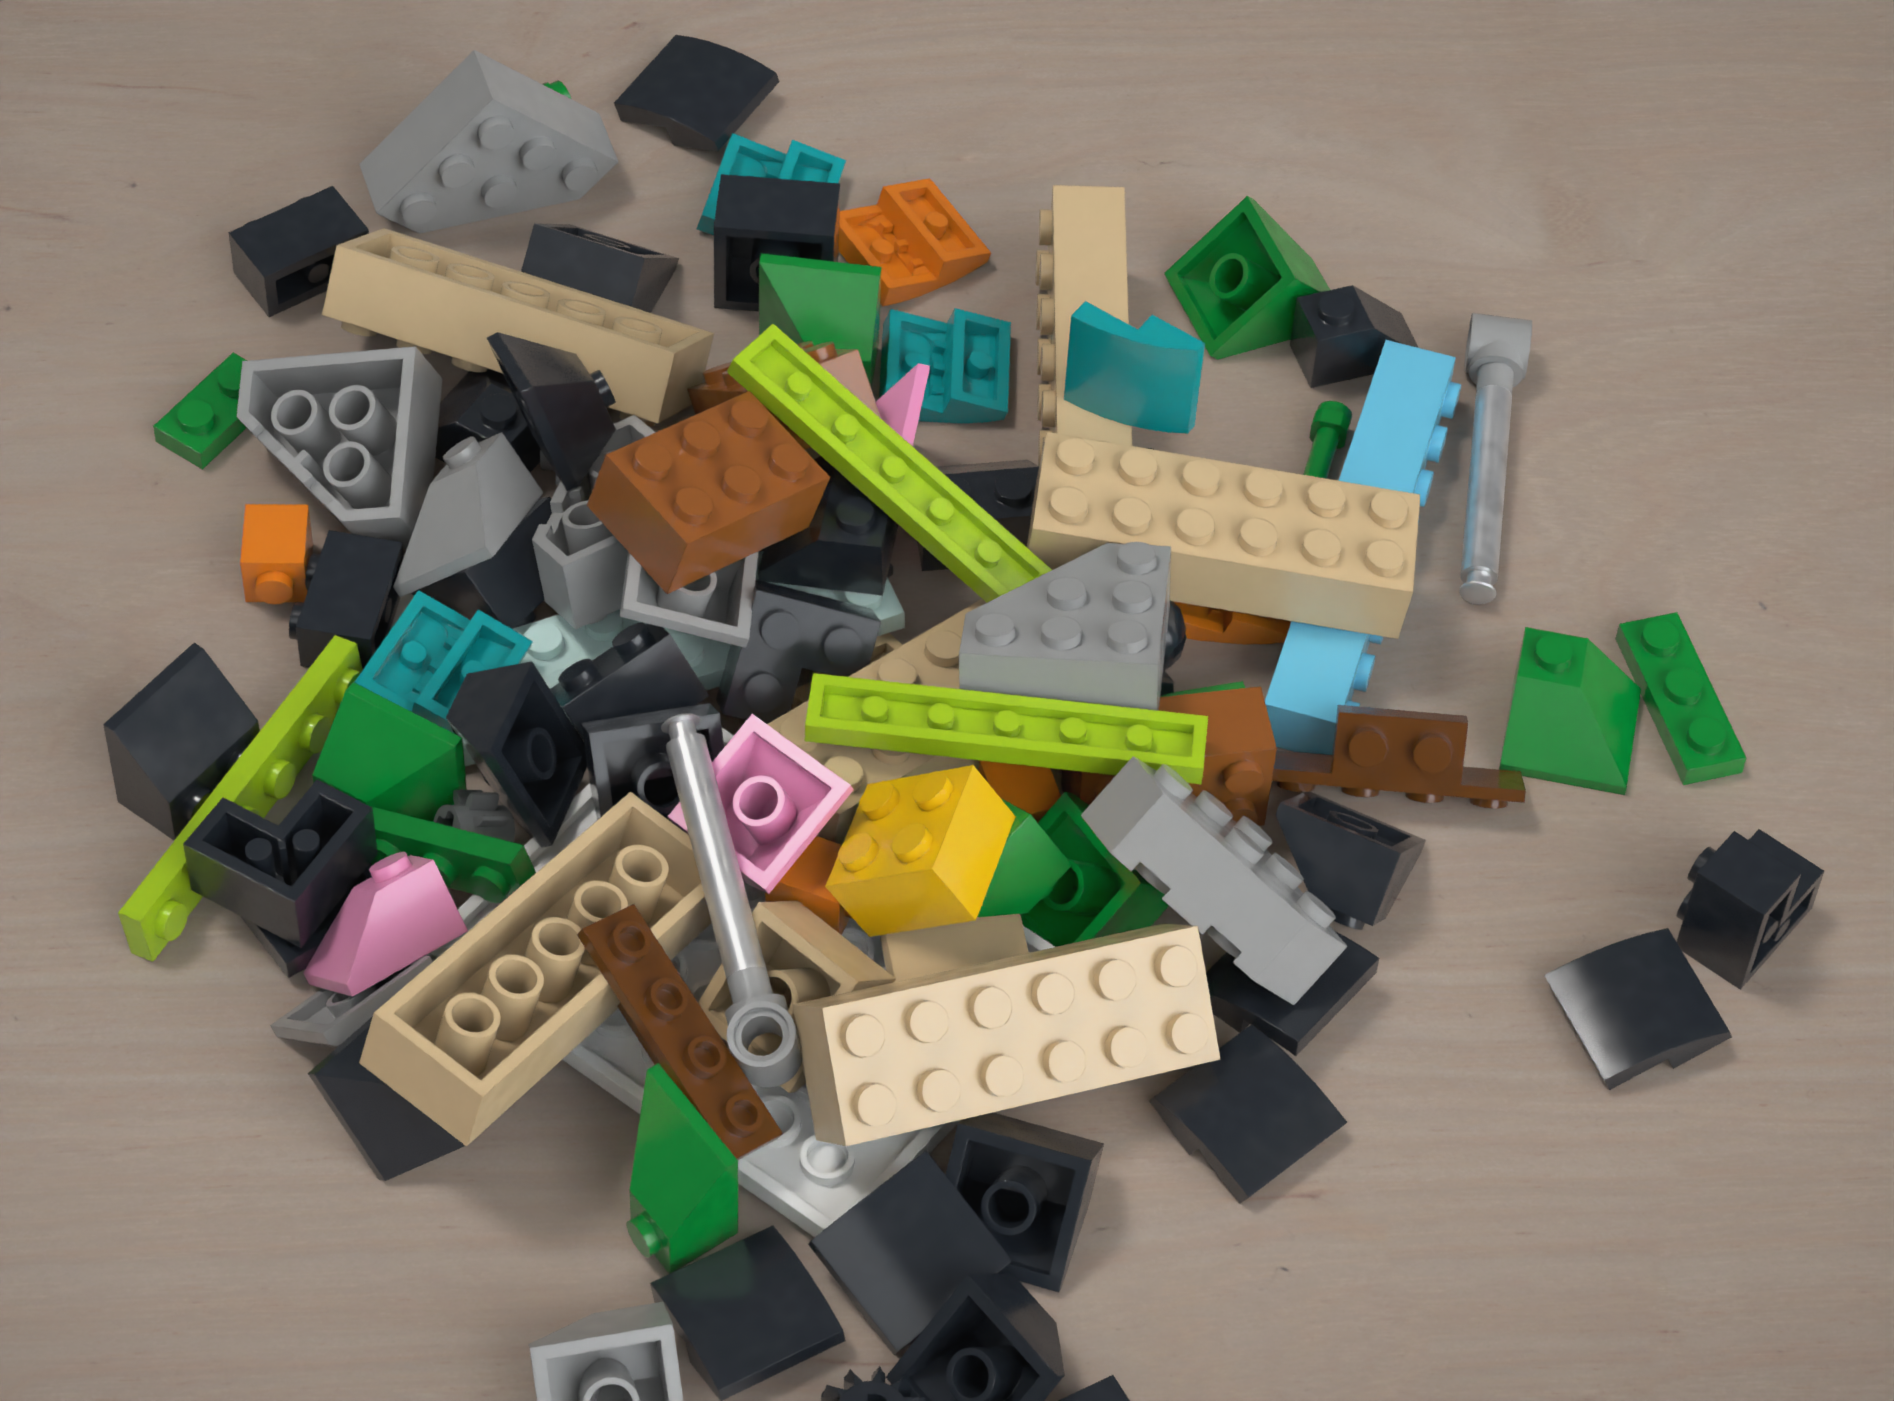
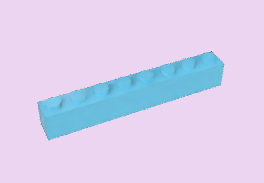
(1388, 451)

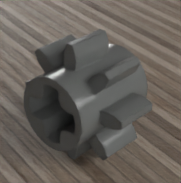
(478, 813)

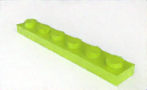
(884, 466)
(1002, 727)
(255, 782)

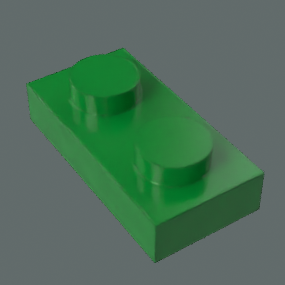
(206, 417)

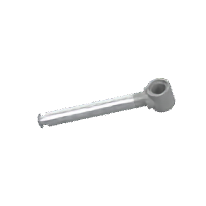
(1496, 363)
(754, 1004)

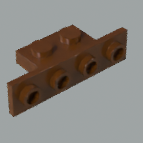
(1399, 754)
(677, 1030)

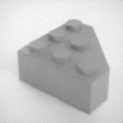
(486, 150)
(351, 431)
(576, 553)
(1077, 632)
(1217, 876)

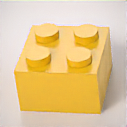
(921, 851)

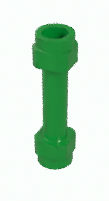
(1327, 433)

